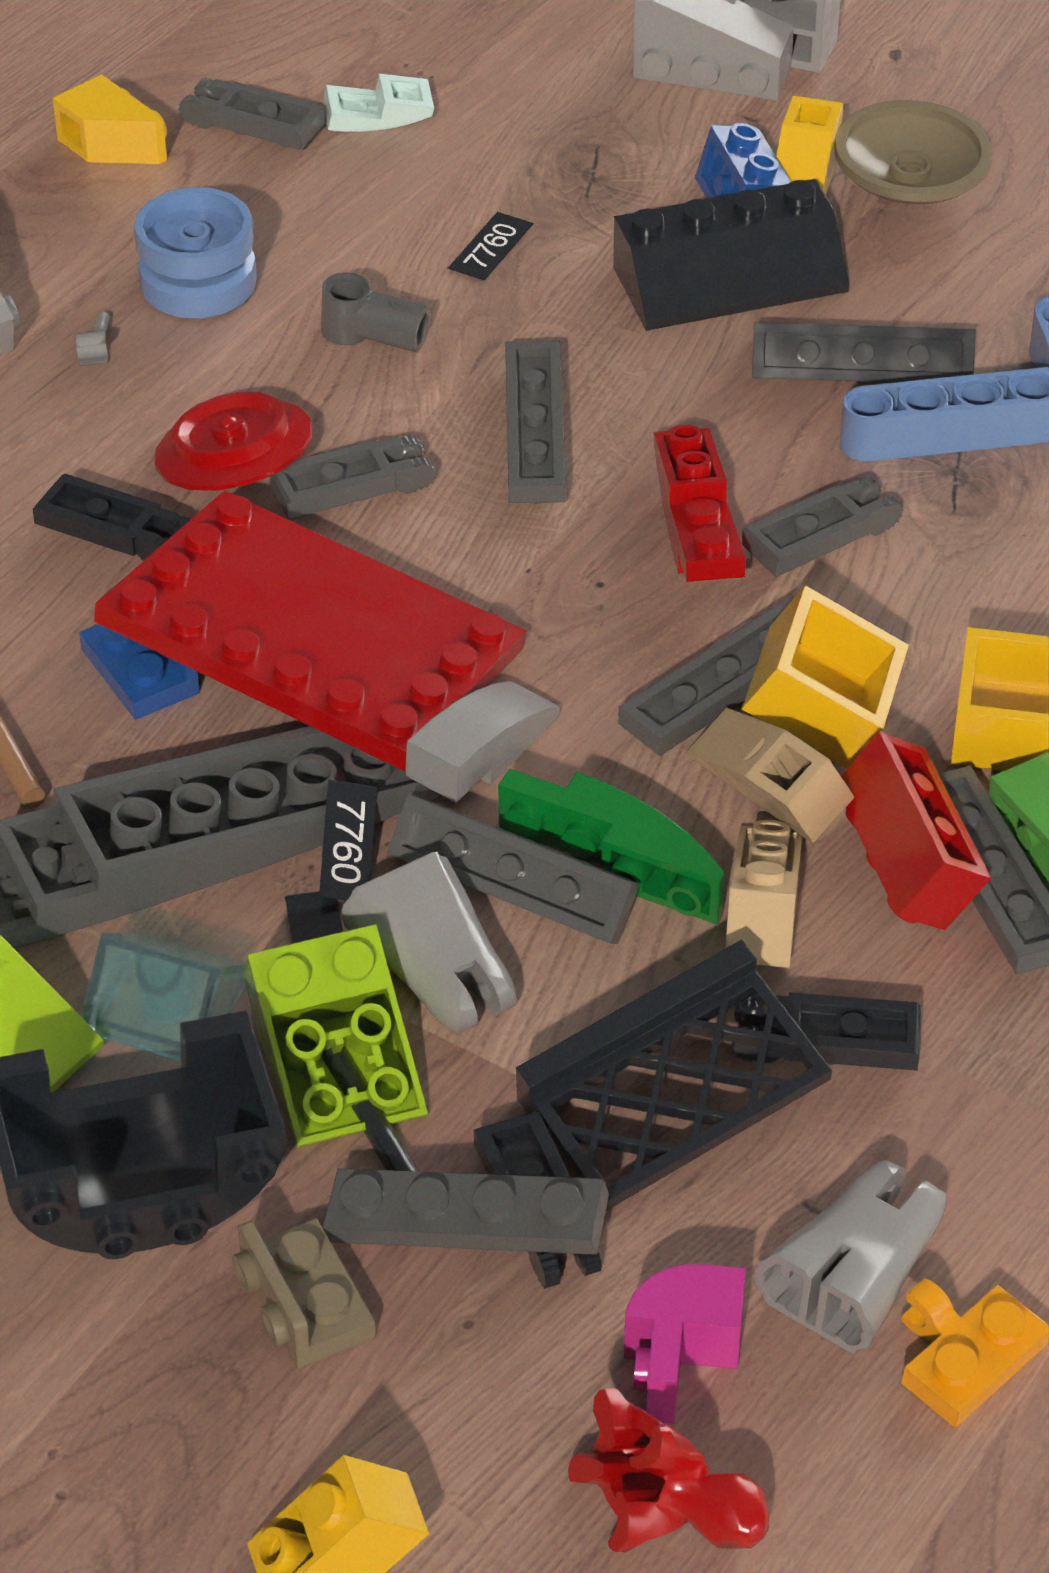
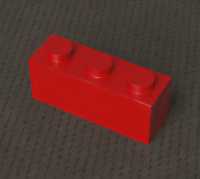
(913, 832)

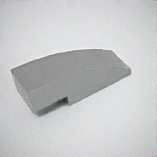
(477, 738)

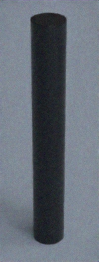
(378, 1128)

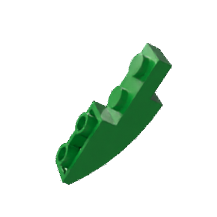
(618, 832)

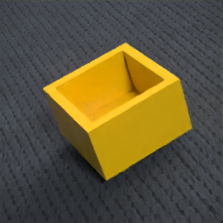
(826, 676)
(1002, 700)

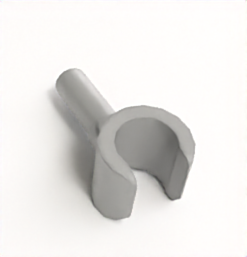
(92, 345)

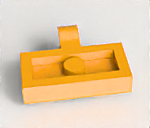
(967, 1353)

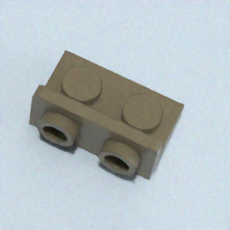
(303, 1291)

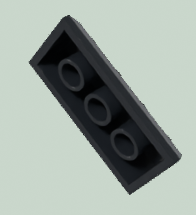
(729, 254)

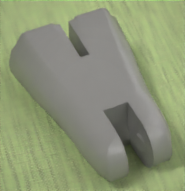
(433, 940)
(852, 1257)

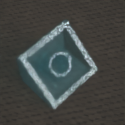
(151, 985)

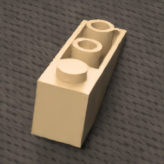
(774, 771)
(765, 891)

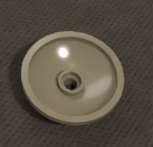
(912, 151)

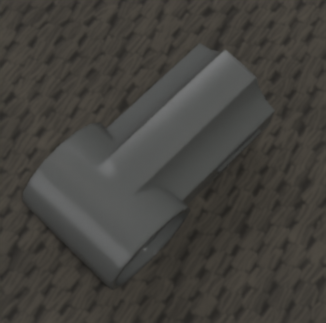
(356, 313)

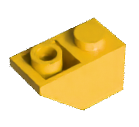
(109, 124)
(809, 139)
(344, 1522)

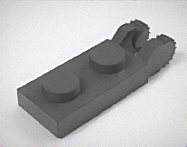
(253, 112)
(352, 475)
(820, 525)

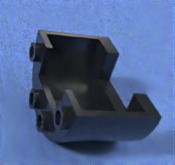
(141, 1154)

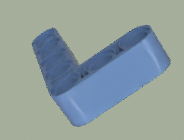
(952, 411)

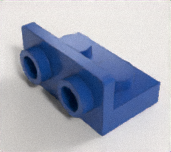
(736, 161)
(137, 674)

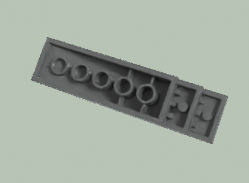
(177, 829)

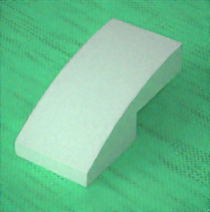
(391, 105)

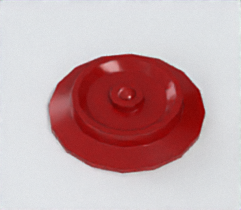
(232, 441)

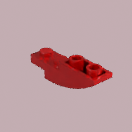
(697, 505)

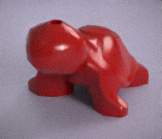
(663, 1482)

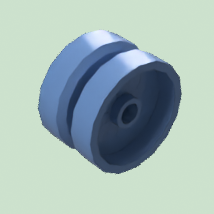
(195, 252)

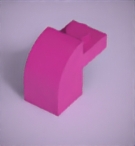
(679, 1319)

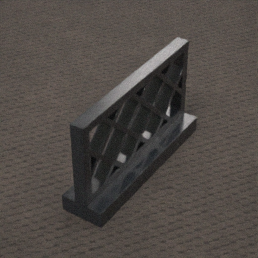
(654, 1023)

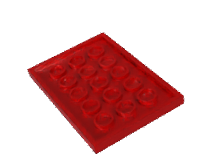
(309, 626)

